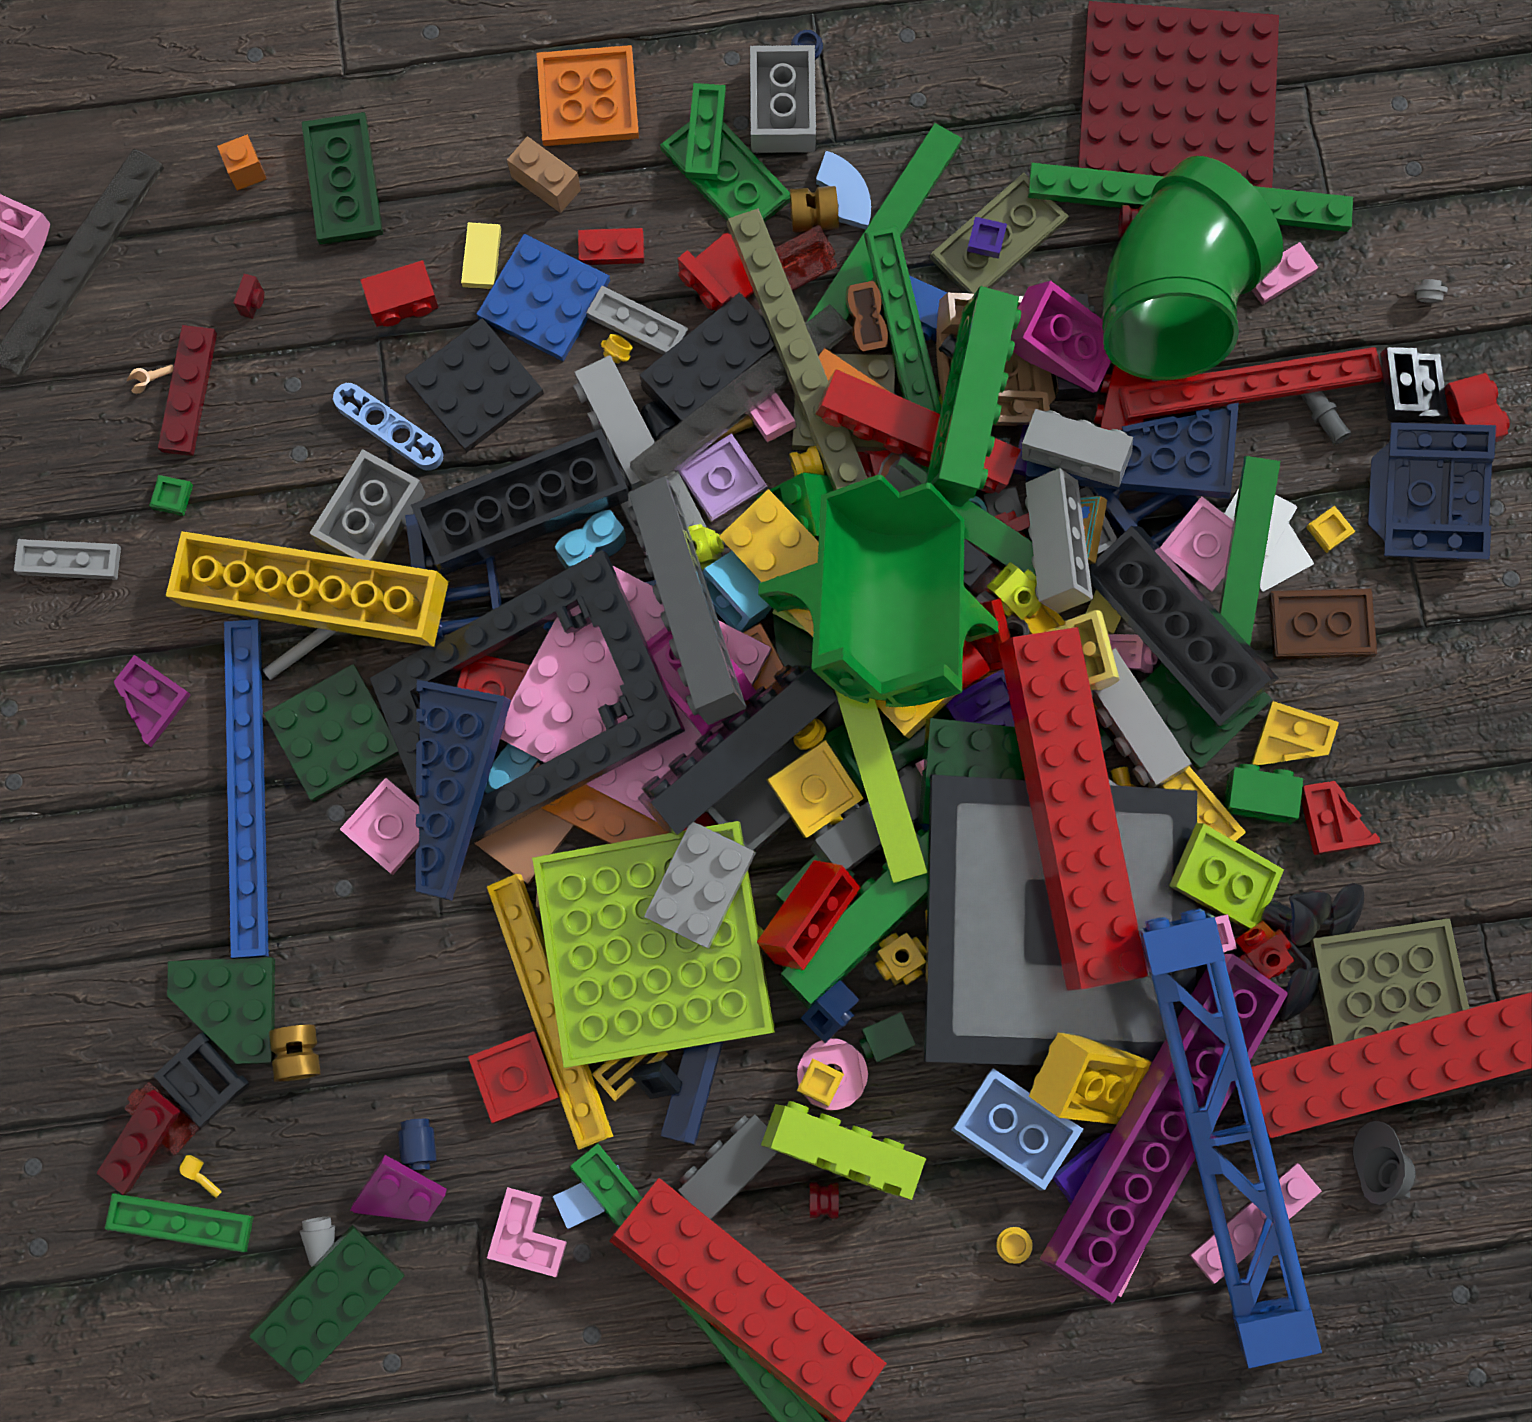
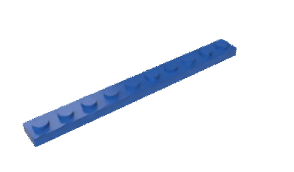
(246, 789)

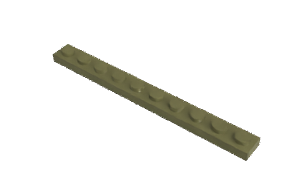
(793, 345)

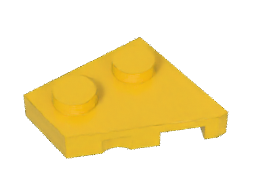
(1293, 735)

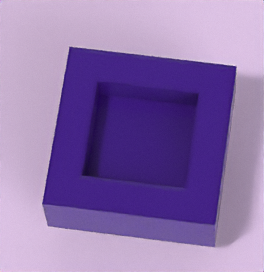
(986, 237)

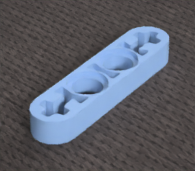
(390, 423)

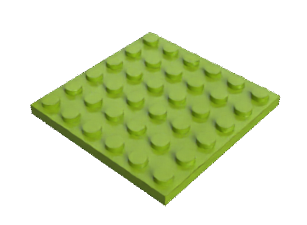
(630, 982)

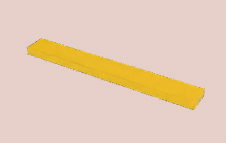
(530, 961)

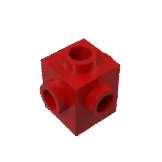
(1265, 950)

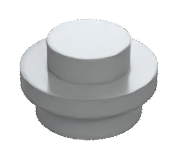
(1430, 291)

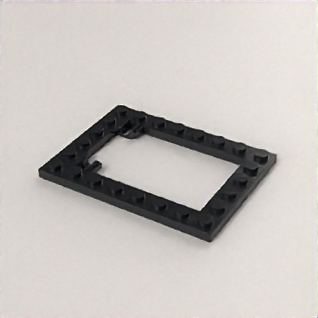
(644, 698)

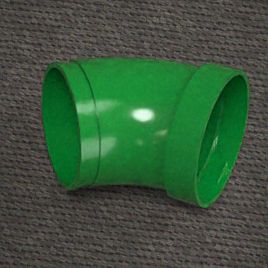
(1183, 269)

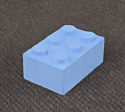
(1016, 1130)

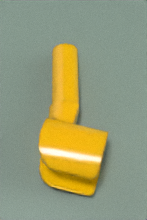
(190, 1168)

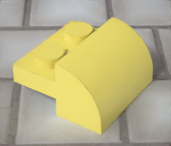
(1096, 649)

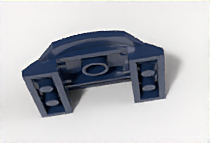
(1434, 491)

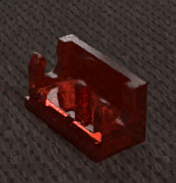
(806, 257)

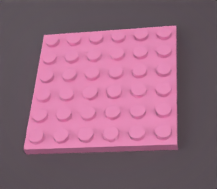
(577, 676)

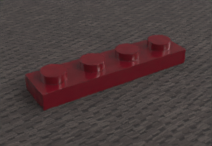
(187, 390)

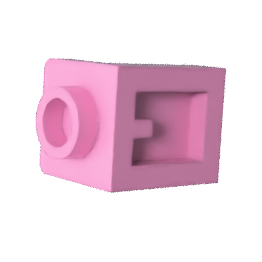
(1133, 652)

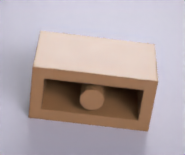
(544, 174)

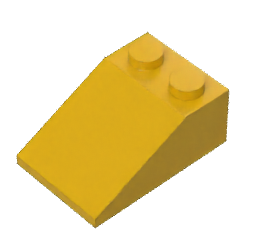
(1087, 1079)

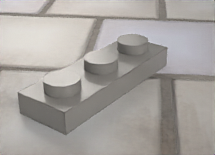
(635, 321)
(67, 559)

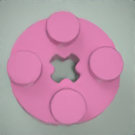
(844, 1058)

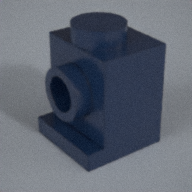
(831, 1011)

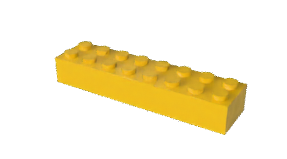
(775, 544)
(307, 588)

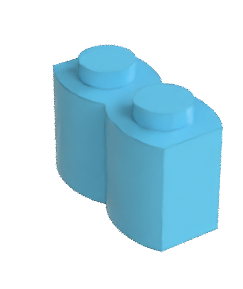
(599, 533)

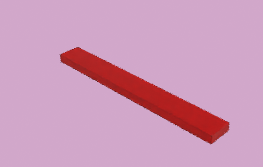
(1250, 384)

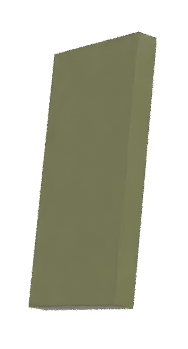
(1028, 226)

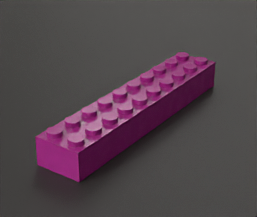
(1152, 1145)

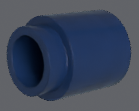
(417, 1144)

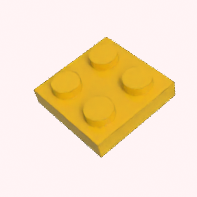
(814, 789)

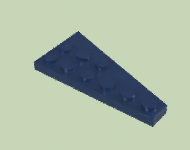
(1175, 456)
(452, 770)

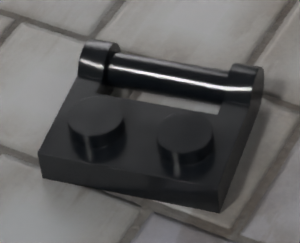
(192, 1088)

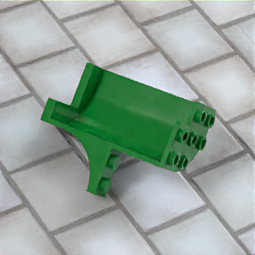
(886, 594)

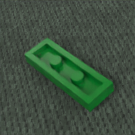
(705, 131)

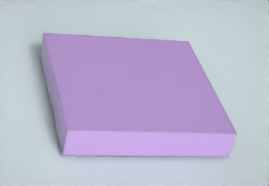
(722, 479)

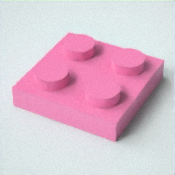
(1201, 544)
(385, 826)

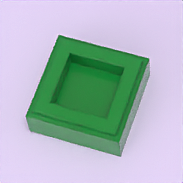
(171, 495)

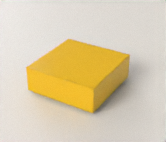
(1330, 529)
(820, 1082)

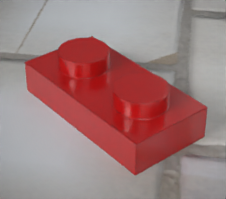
(611, 246)

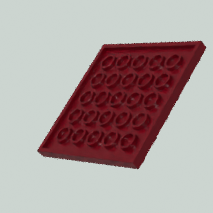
(1178, 88)

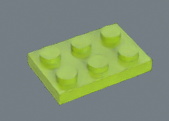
(1226, 876)

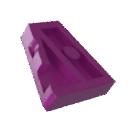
(149, 698)
(398, 1193)

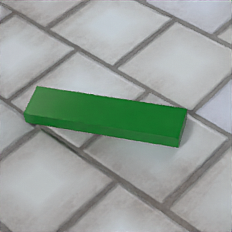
(179, 1222)

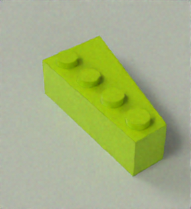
(843, 1150)

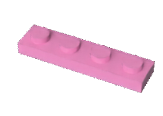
(1247, 1224)

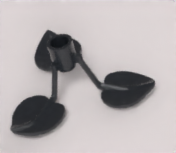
(1301, 924)

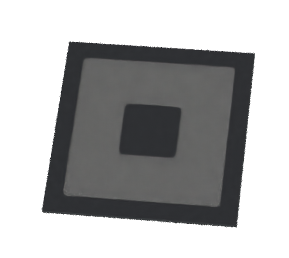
(991, 932)

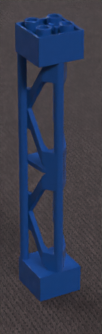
(1275, 1327)

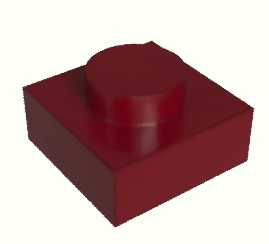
(249, 296)

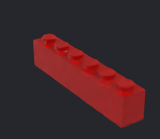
(900, 425)

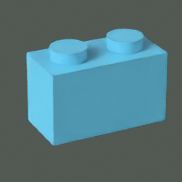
(735, 592)

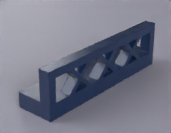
(688, 1106)

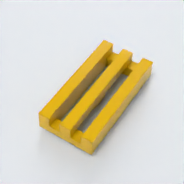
(607, 1084)

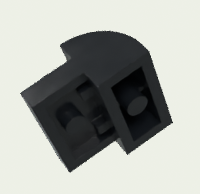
(1413, 385)

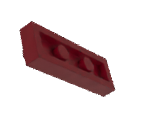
(138, 1142)

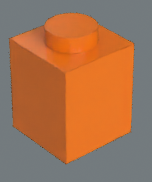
(242, 162)

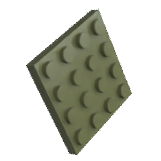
(1388, 978)

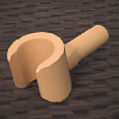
(145, 377)

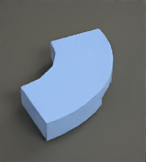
(851, 189)

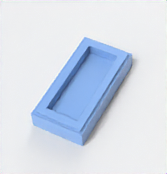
(577, 1205)

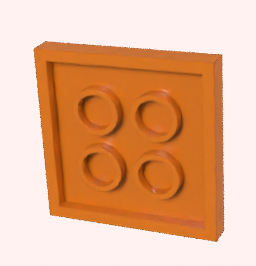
(587, 95)

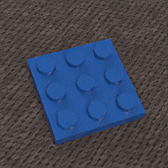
(542, 297)

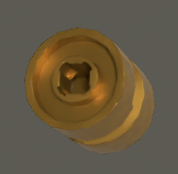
(814, 208)
(294, 1065)

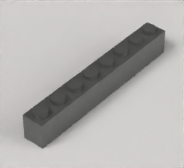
(686, 602)

